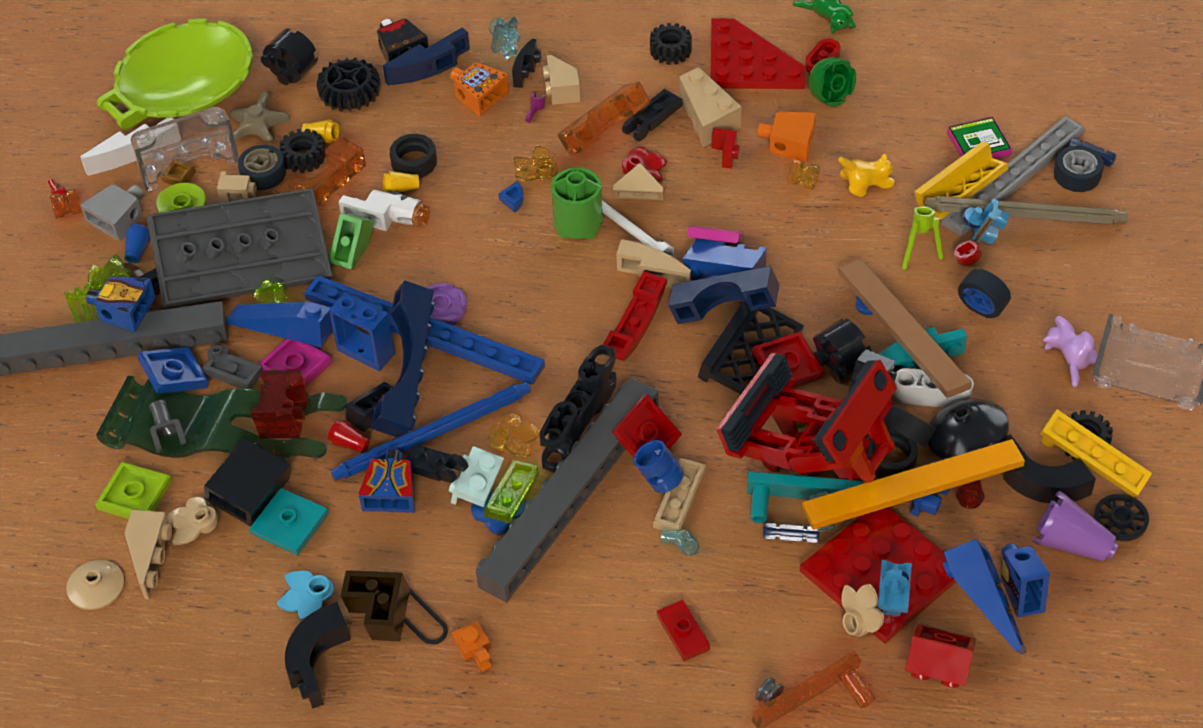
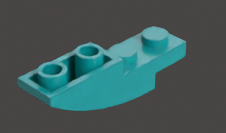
(951, 343)

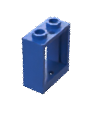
(377, 346)

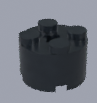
(289, 56)
(840, 348)

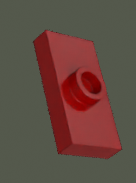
(683, 630)

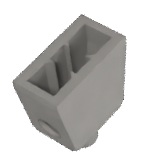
(114, 210)

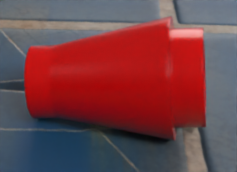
(348, 437)

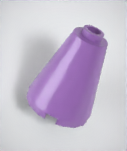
(1074, 531)

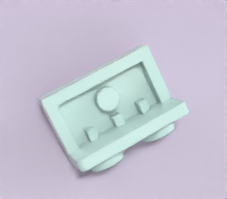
(478, 479)

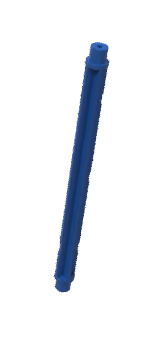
(436, 428)

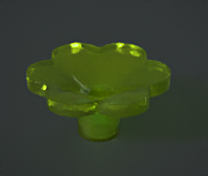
(263, 293)

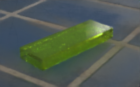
(511, 491)

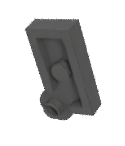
(231, 368)

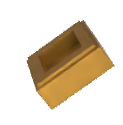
(178, 173)

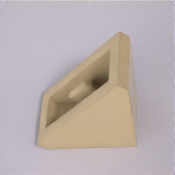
(638, 185)

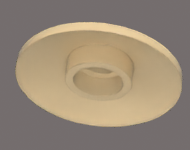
(97, 593)

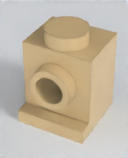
(235, 187)

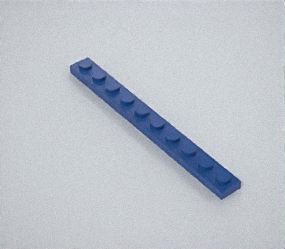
(442, 335)

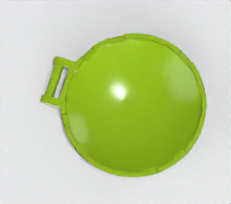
(178, 71)

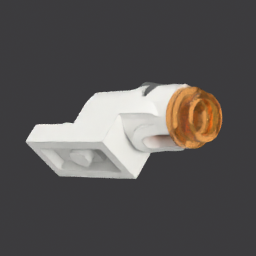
(386, 208)

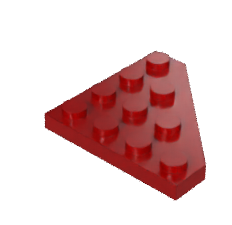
(749, 61)

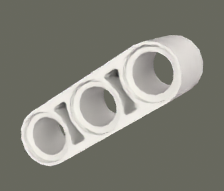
(917, 389)

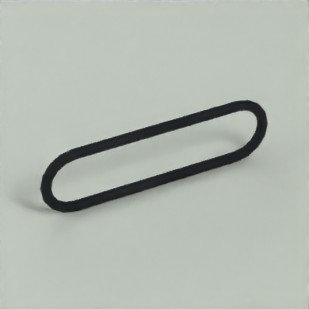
(434, 615)

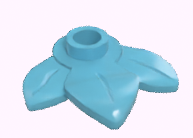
(303, 593)

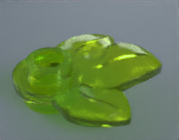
(114, 268)

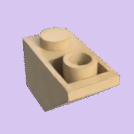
(562, 82)

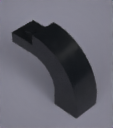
(1043, 482)
(307, 642)

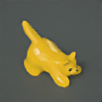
(865, 174)

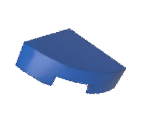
(512, 197)

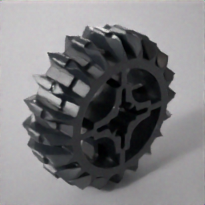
(348, 84)

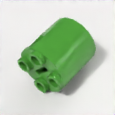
(577, 203)

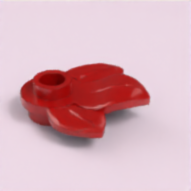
(650, 161)

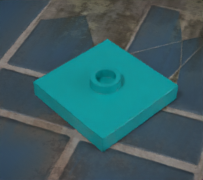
(289, 521)

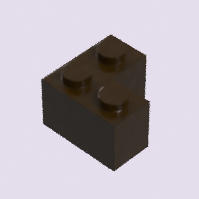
(381, 597)

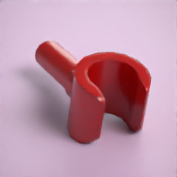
(55, 189)

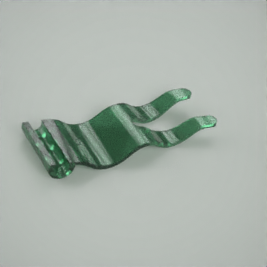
(203, 420)

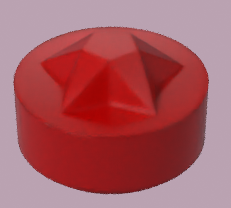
(967, 253)

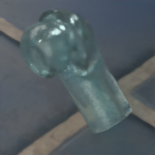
(681, 539)

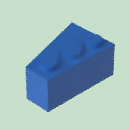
(714, 259)

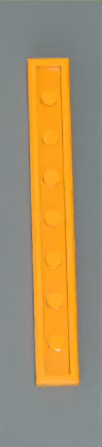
(912, 484)

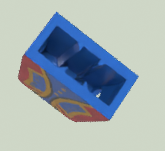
(388, 485)

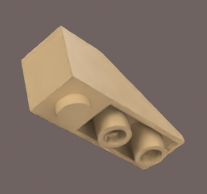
(146, 540)

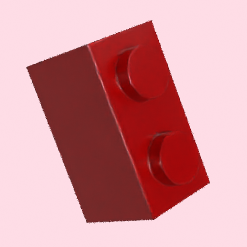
(940, 655)

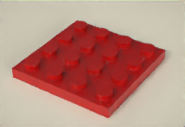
(857, 556)

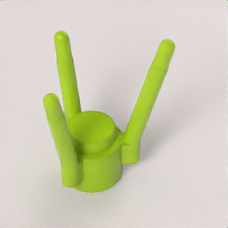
(922, 222)

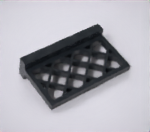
(729, 341)

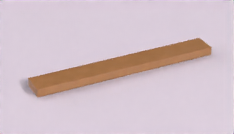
(905, 329)

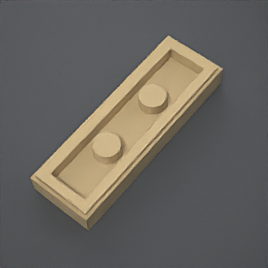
(678, 502)

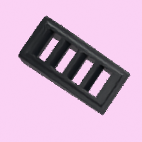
(357, 411)

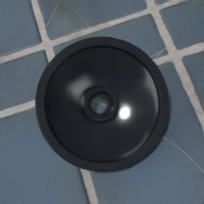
(967, 427)

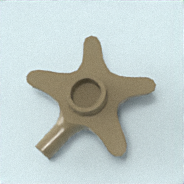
(257, 119)

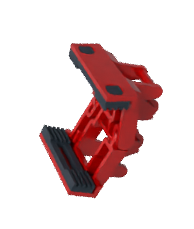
(834, 426)

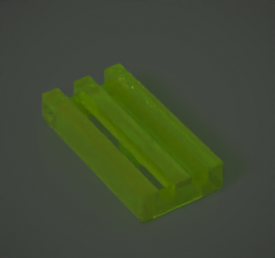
(79, 294)

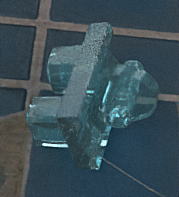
(504, 36)

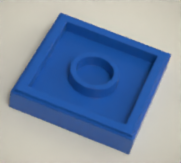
(172, 370)

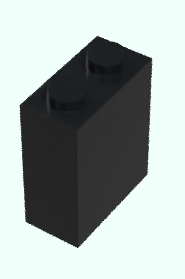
(247, 481)

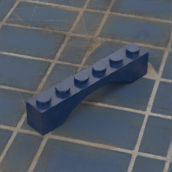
(411, 314)

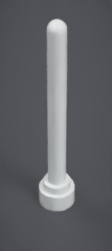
(635, 231)

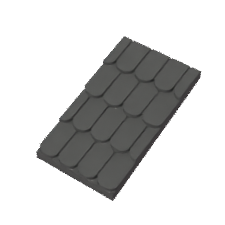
(237, 246)

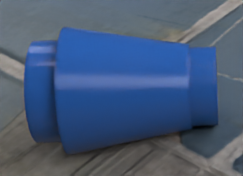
(135, 242)

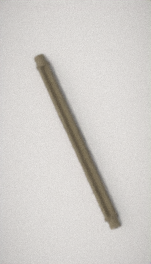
(1030, 210)

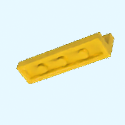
(957, 176)

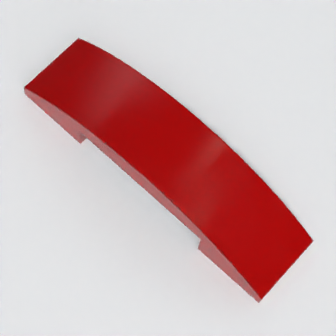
(637, 316)

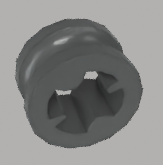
(769, 690)

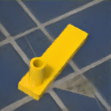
(1094, 453)

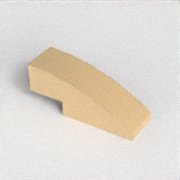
(637, 257)

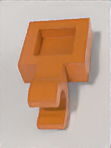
(473, 642)

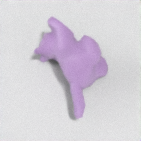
(1077, 349)

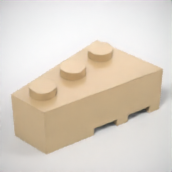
(708, 105)

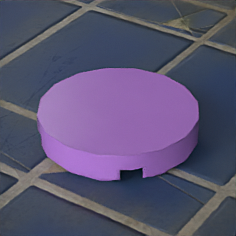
(449, 303)

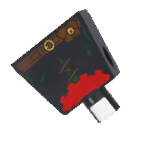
(399, 37)

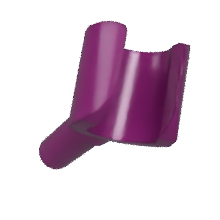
(536, 104)

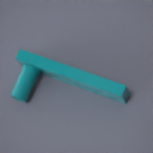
(791, 486)

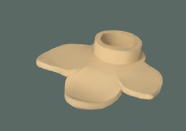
(192, 520)
(861, 610)

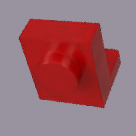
(726, 141)

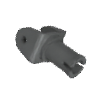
(163, 424)

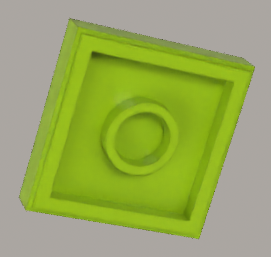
(133, 489)

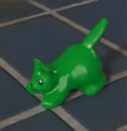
(837, 13)

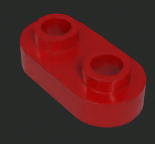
(824, 49)

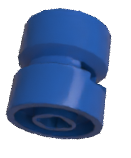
(658, 466)

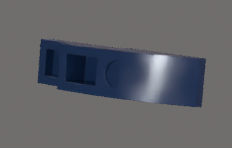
(424, 63)

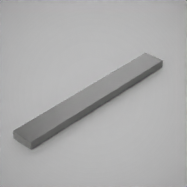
(1022, 168)

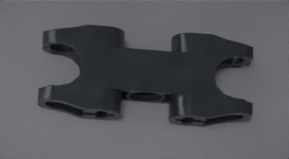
(584, 401)

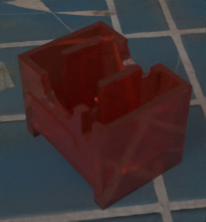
(280, 404)

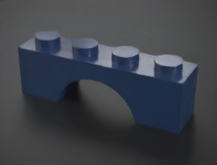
(695, 298)

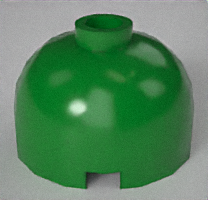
(832, 80)

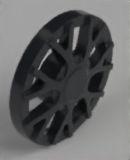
(1122, 516)

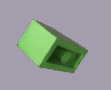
(350, 239)

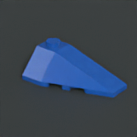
(291, 320)
(978, 577)

